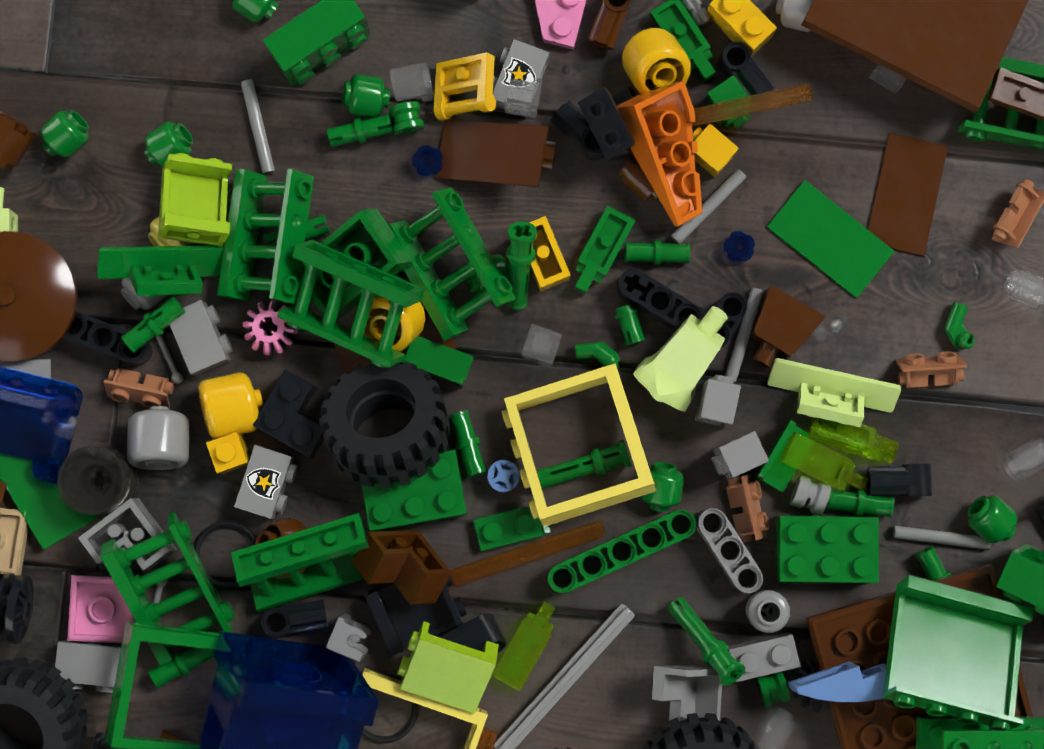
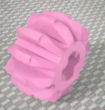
(261, 336)

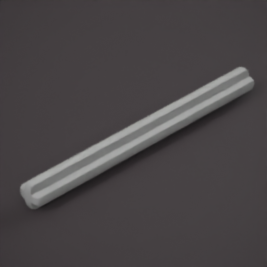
(565, 678)

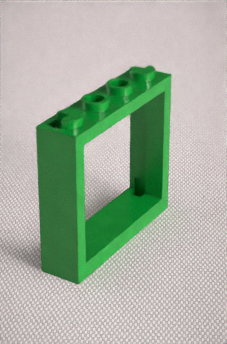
(132, 636)

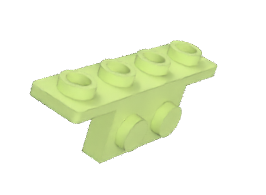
(833, 393)

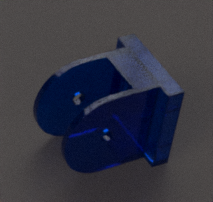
(284, 697)

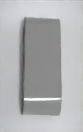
(742, 559)

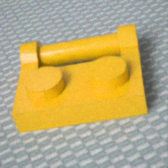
(463, 76)

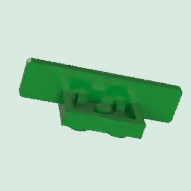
(161, 268)

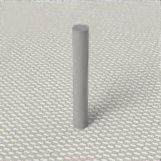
(257, 126)
(709, 206)
(744, 333)
(940, 537)

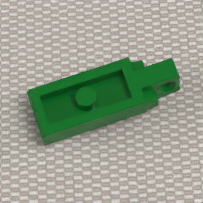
(676, 20)
(602, 248)
(508, 528)

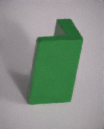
(439, 360)
(775, 472)

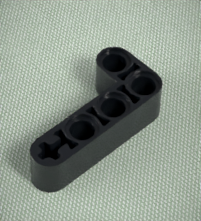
(676, 303)

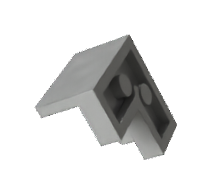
(688, 689)

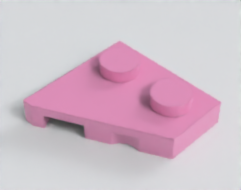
(560, 21)

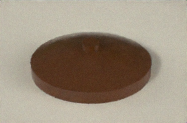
(35, 296)

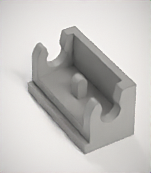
(345, 638)

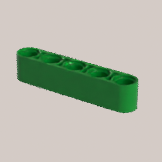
(638, 550)

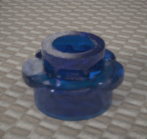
(423, 153)
(747, 243)

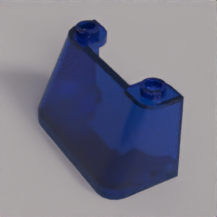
(38, 420)

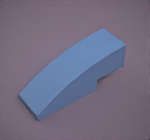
(843, 683)

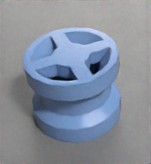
(506, 473)

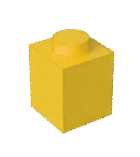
(713, 149)
(228, 452)

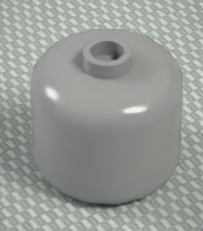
(158, 439)

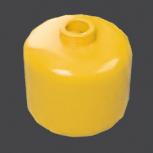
(655, 60)
(409, 327)
(229, 404)

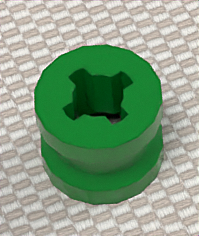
(406, 118)
(773, 689)

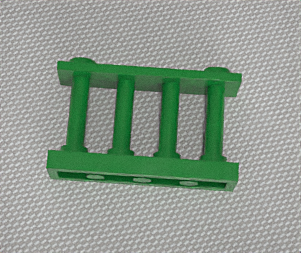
(979, 131)
(245, 221)
(371, 283)
(436, 298)
(323, 548)
(133, 587)
(948, 733)

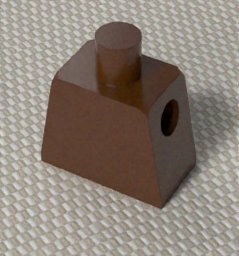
(782, 325)

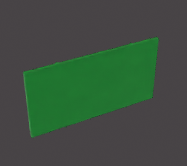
(830, 239)
(44, 507)

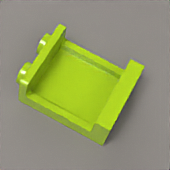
(194, 200)
(447, 670)

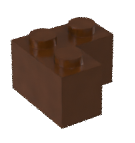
(403, 560)

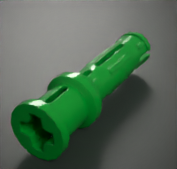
(520, 255)
(598, 461)
(714, 651)

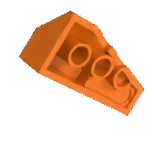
(665, 147)

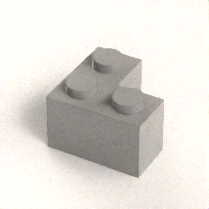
(128, 526)

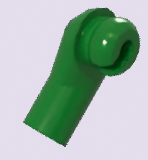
(955, 330)
(599, 351)

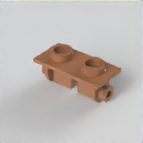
(1020, 215)
(945, 368)
(124, 387)
(752, 519)

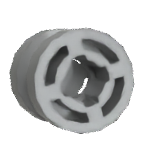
(810, 495)

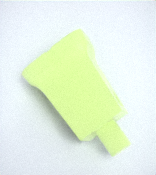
(682, 360)

